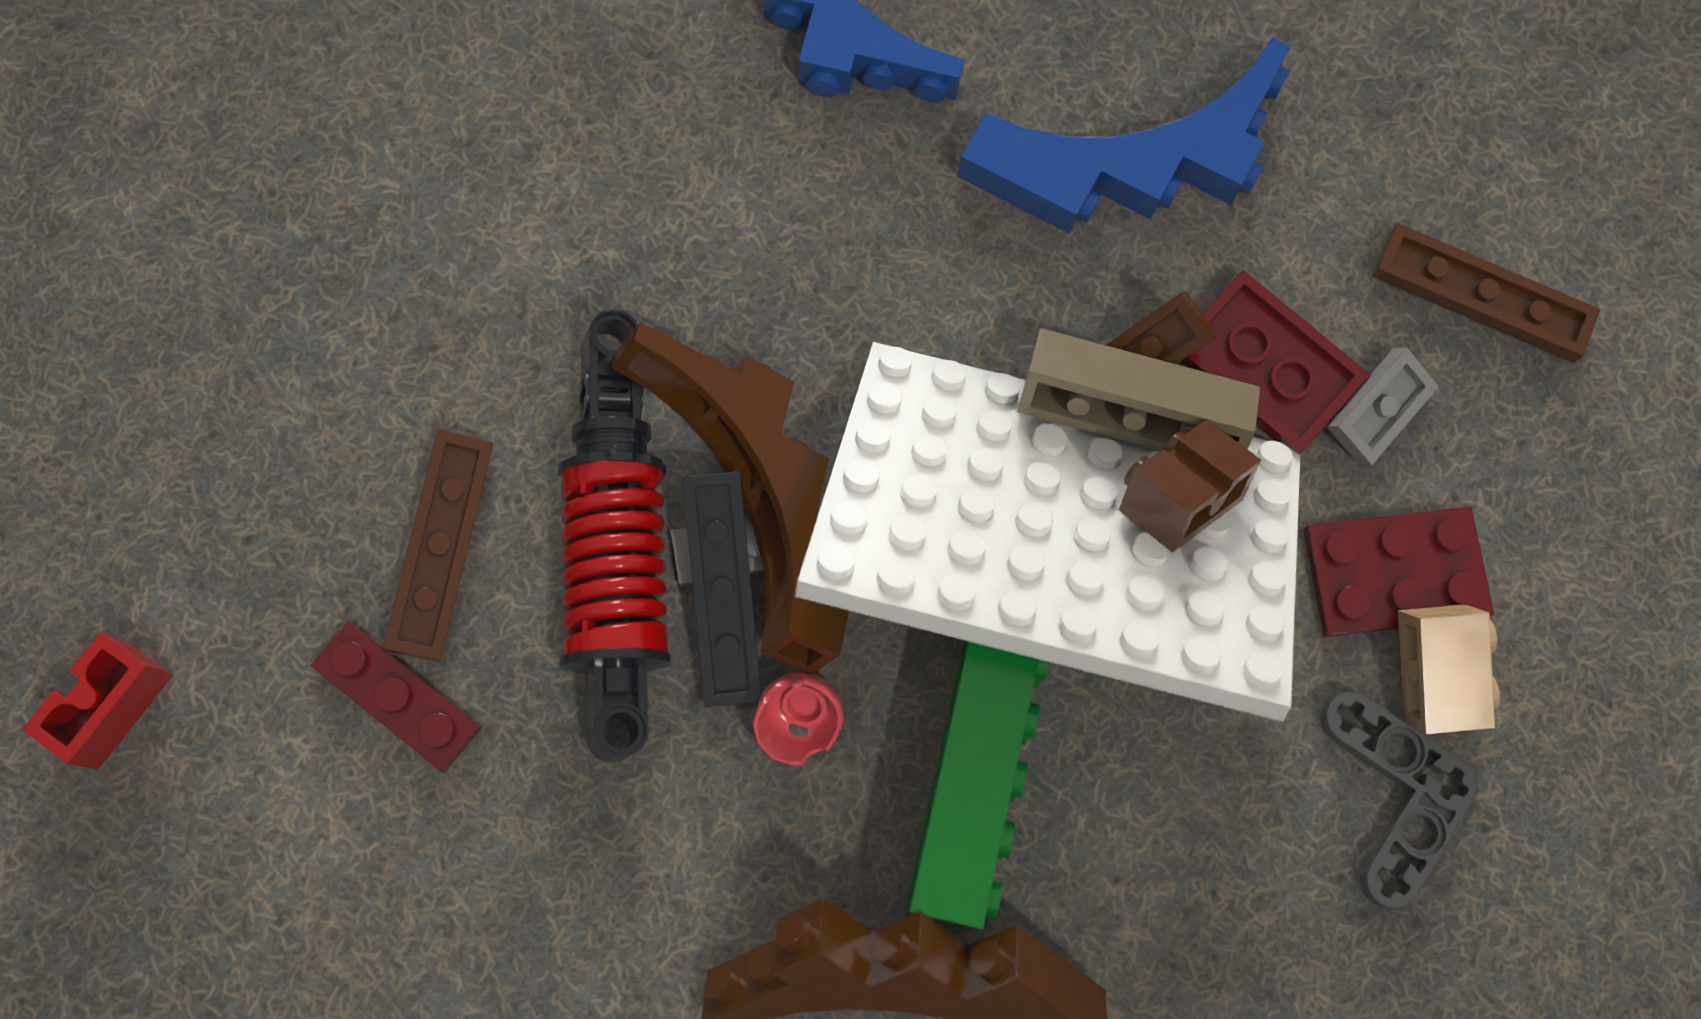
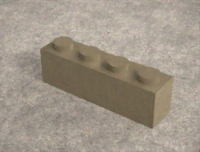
(1131, 393)

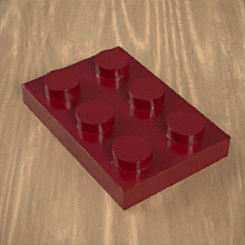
(1272, 347)
(1393, 564)

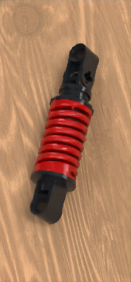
(612, 546)

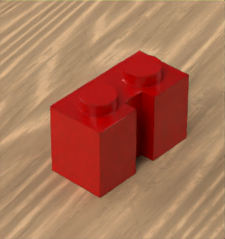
(102, 707)

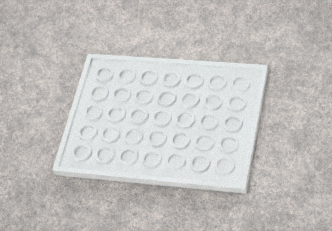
(1015, 540)

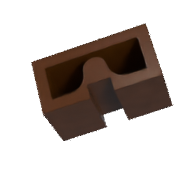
(1188, 484)

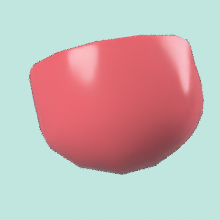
(784, 704)

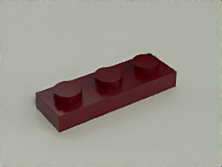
(396, 697)

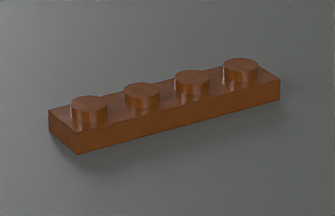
(1486, 293)
(438, 546)

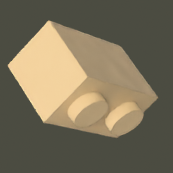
(1448, 668)

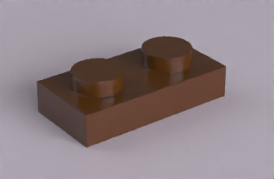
(1169, 332)

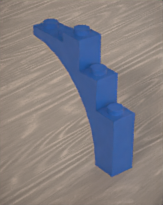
(852, 42)
(1067, 175)

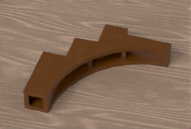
(781, 478)
(910, 967)

